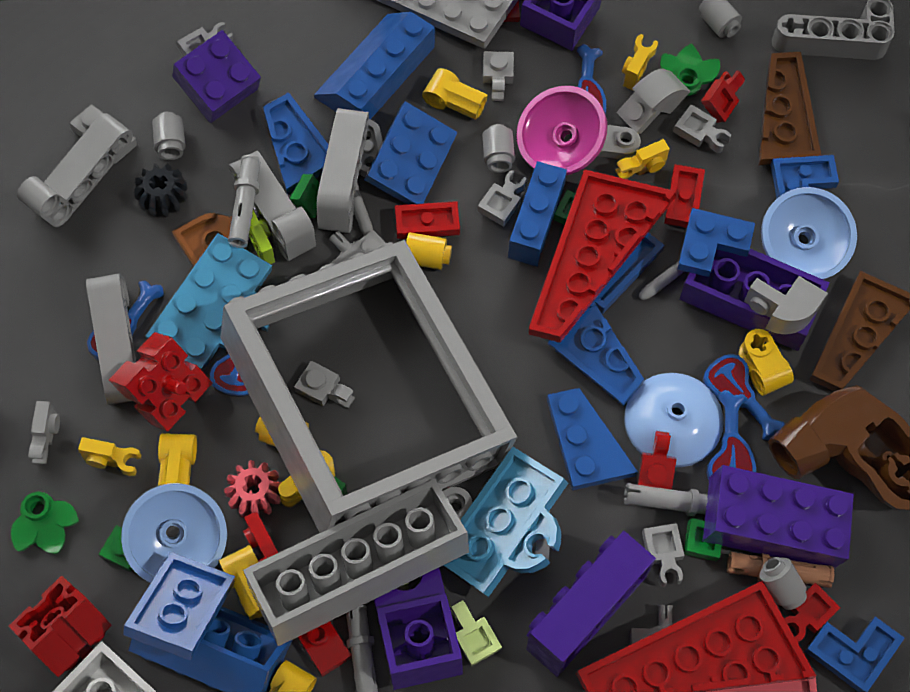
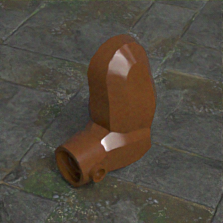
(861, 435)

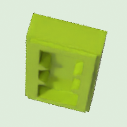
(258, 236)

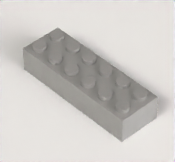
(356, 561)

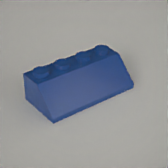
(379, 64)
(232, 656)

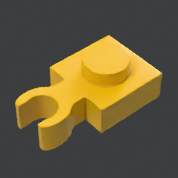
(646, 160)

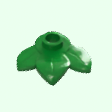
(690, 67)
(43, 528)

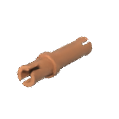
(752, 565)

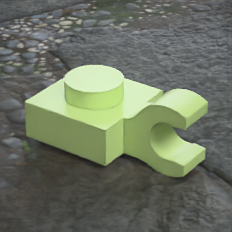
(474, 638)

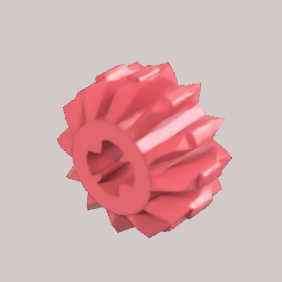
(245, 499)

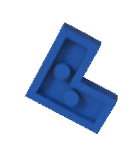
(804, 172)
(710, 232)
(856, 662)

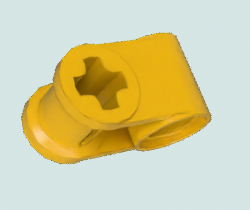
(766, 367)

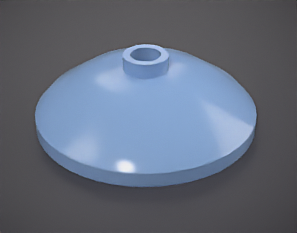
(821, 219)
(692, 433)
(193, 511)

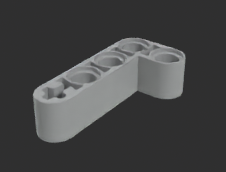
(838, 36)
(341, 170)
(77, 172)
(288, 225)
(112, 329)

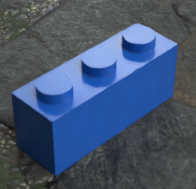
(537, 213)

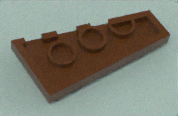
(788, 112)
(861, 327)

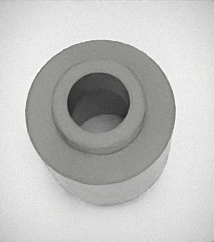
(720, 17)
(168, 135)
(498, 148)
(783, 583)

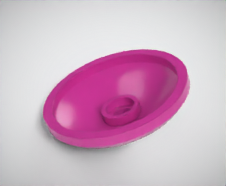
(555, 115)

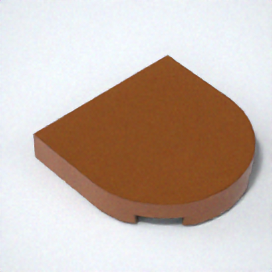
(199, 233)

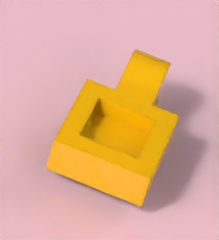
(636, 66)
(102, 453)

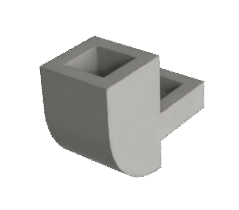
(653, 94)
(786, 312)

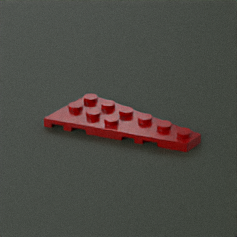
(598, 237)
(716, 649)

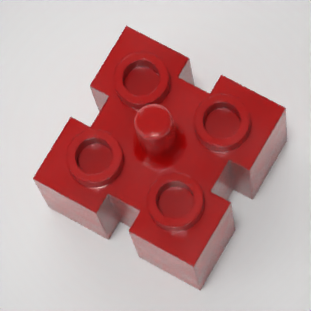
(161, 381)
(61, 626)

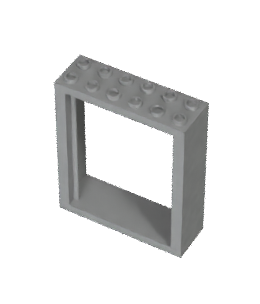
(284, 420)

